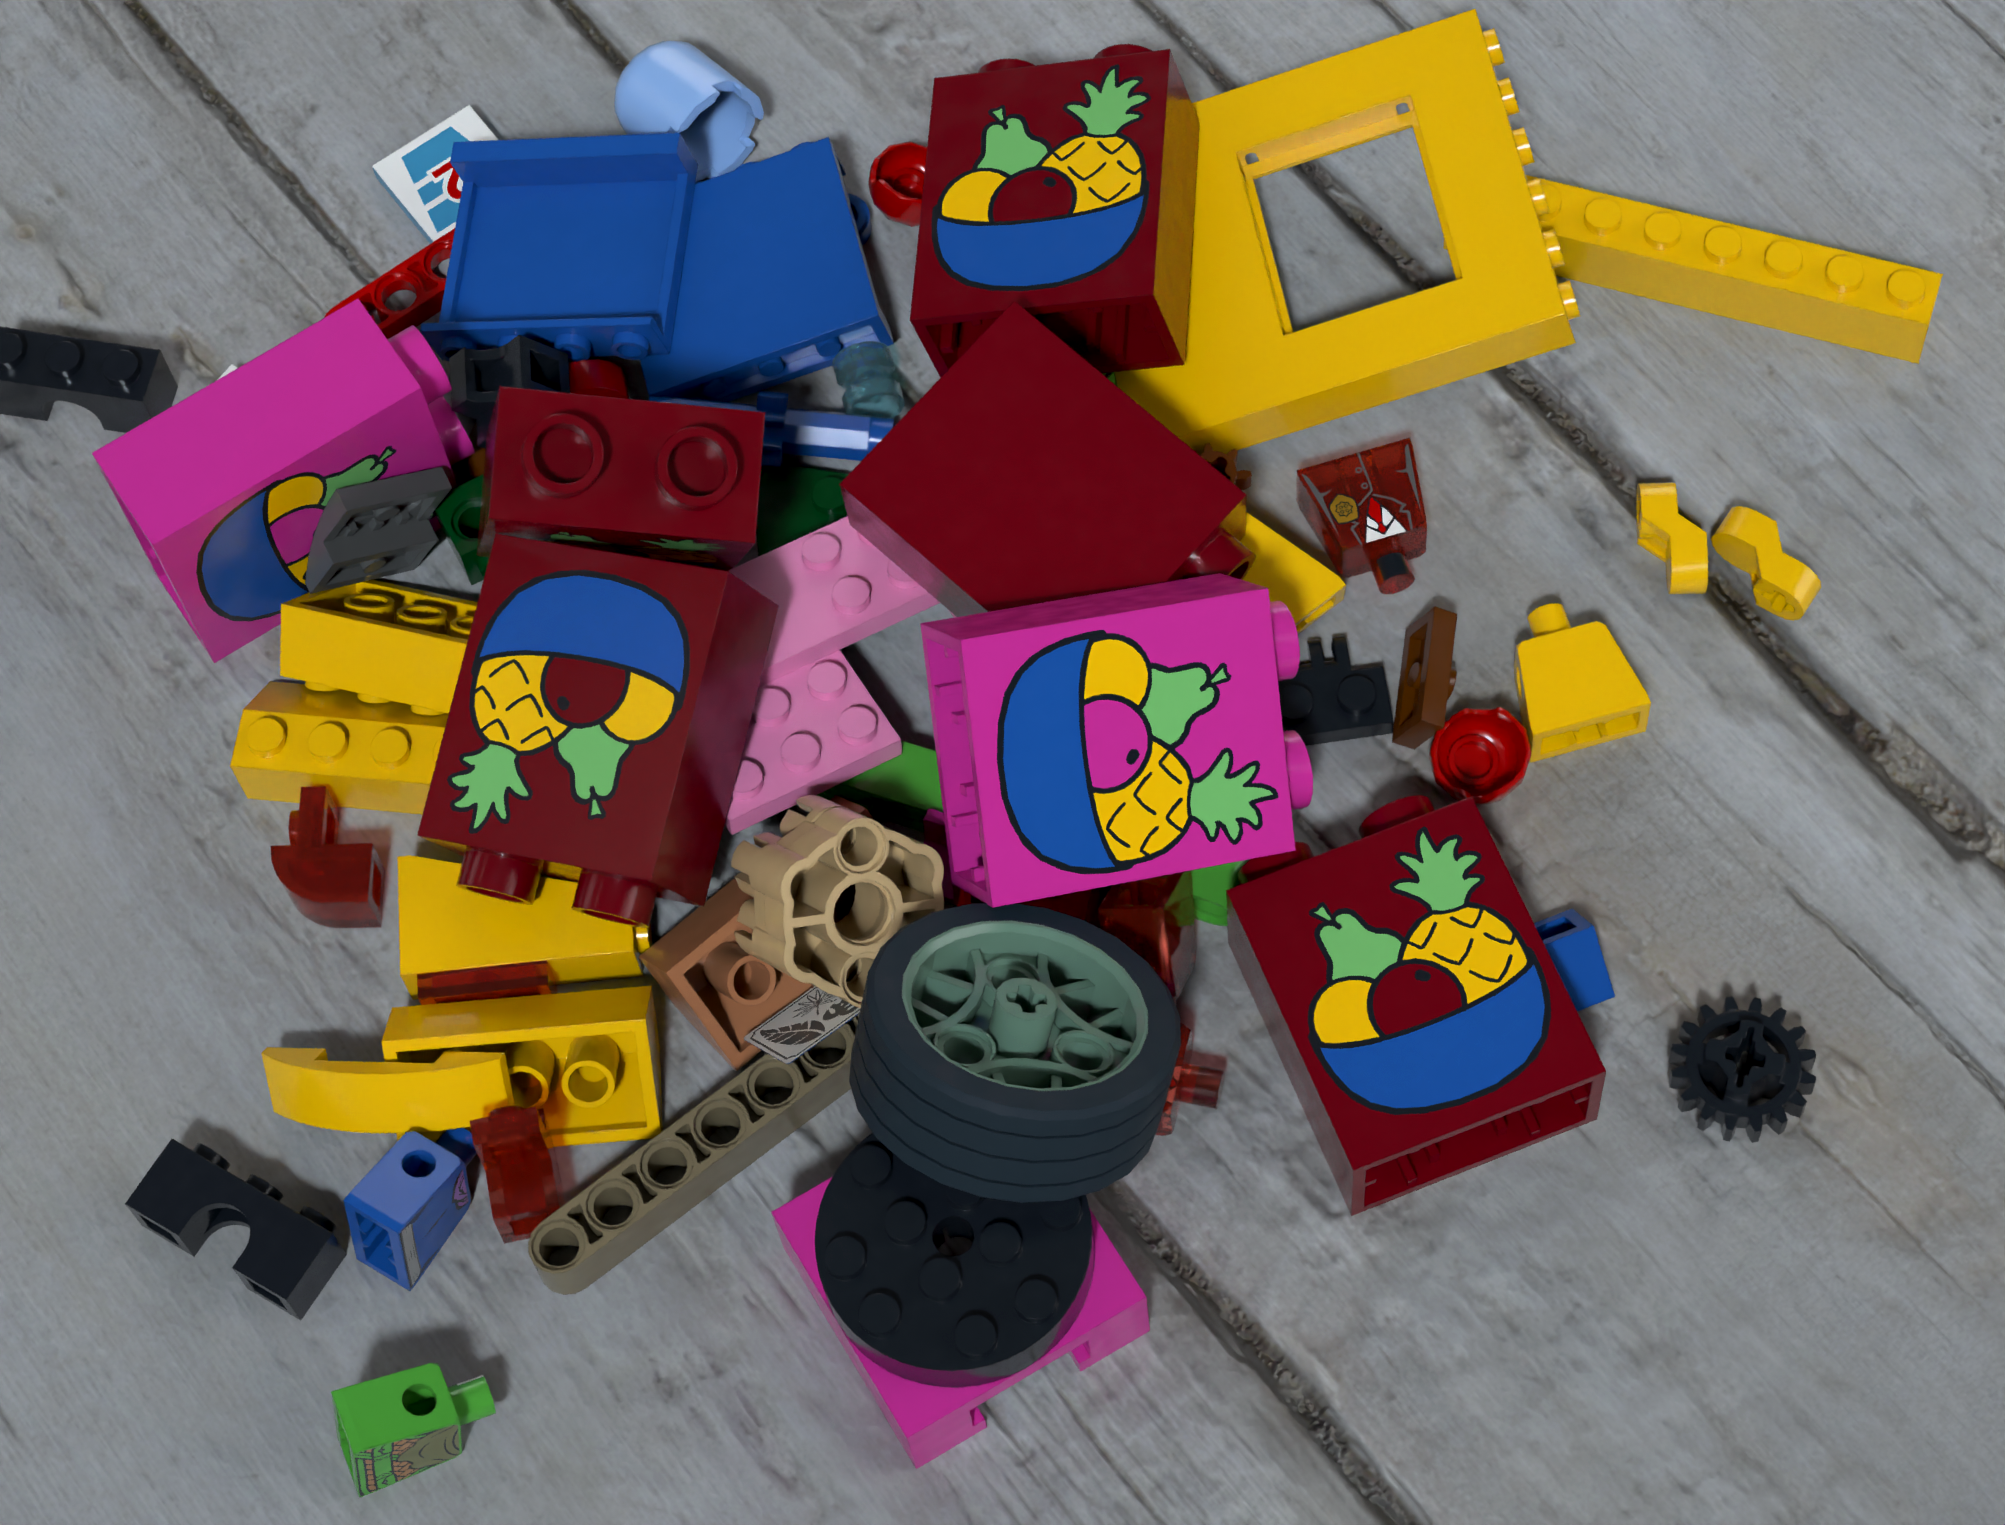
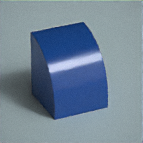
(1577, 957)

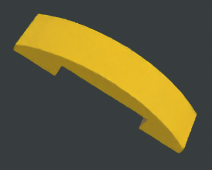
(386, 1094)

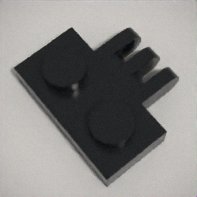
(1334, 702)

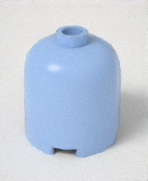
(687, 93)

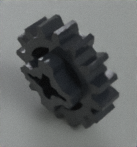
(1713, 1063)

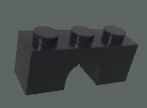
(109, 379)
(194, 1195)

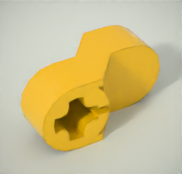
(1672, 538)
(1777, 579)

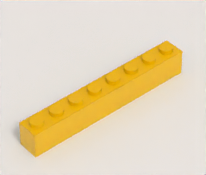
(1741, 272)

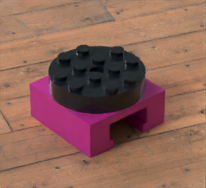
(959, 1329)

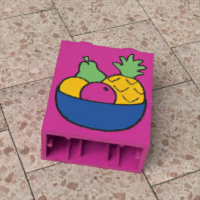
(244, 467)
(1114, 737)

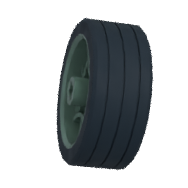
(1014, 1052)

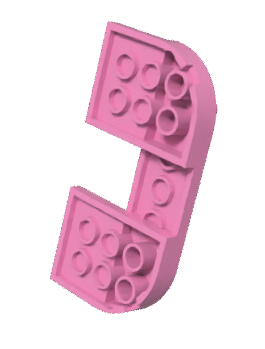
(811, 710)

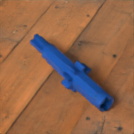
(805, 430)

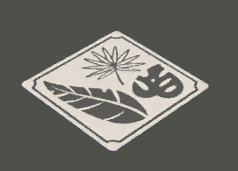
(802, 1025)

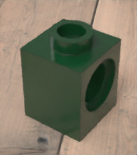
(459, 521)

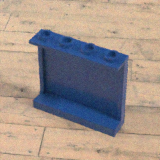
(568, 245)
(768, 280)

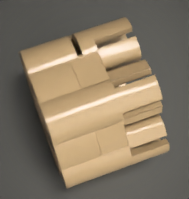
(804, 874)

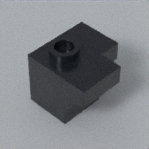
(518, 364)

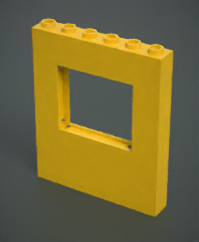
(1243, 363)

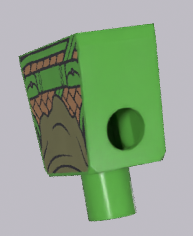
(405, 1423)

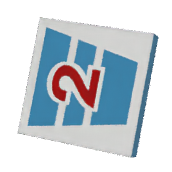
(423, 177)

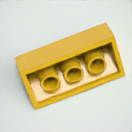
(378, 643)
(357, 749)
(572, 1053)

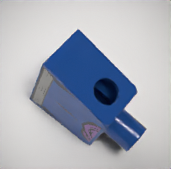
(410, 1204)

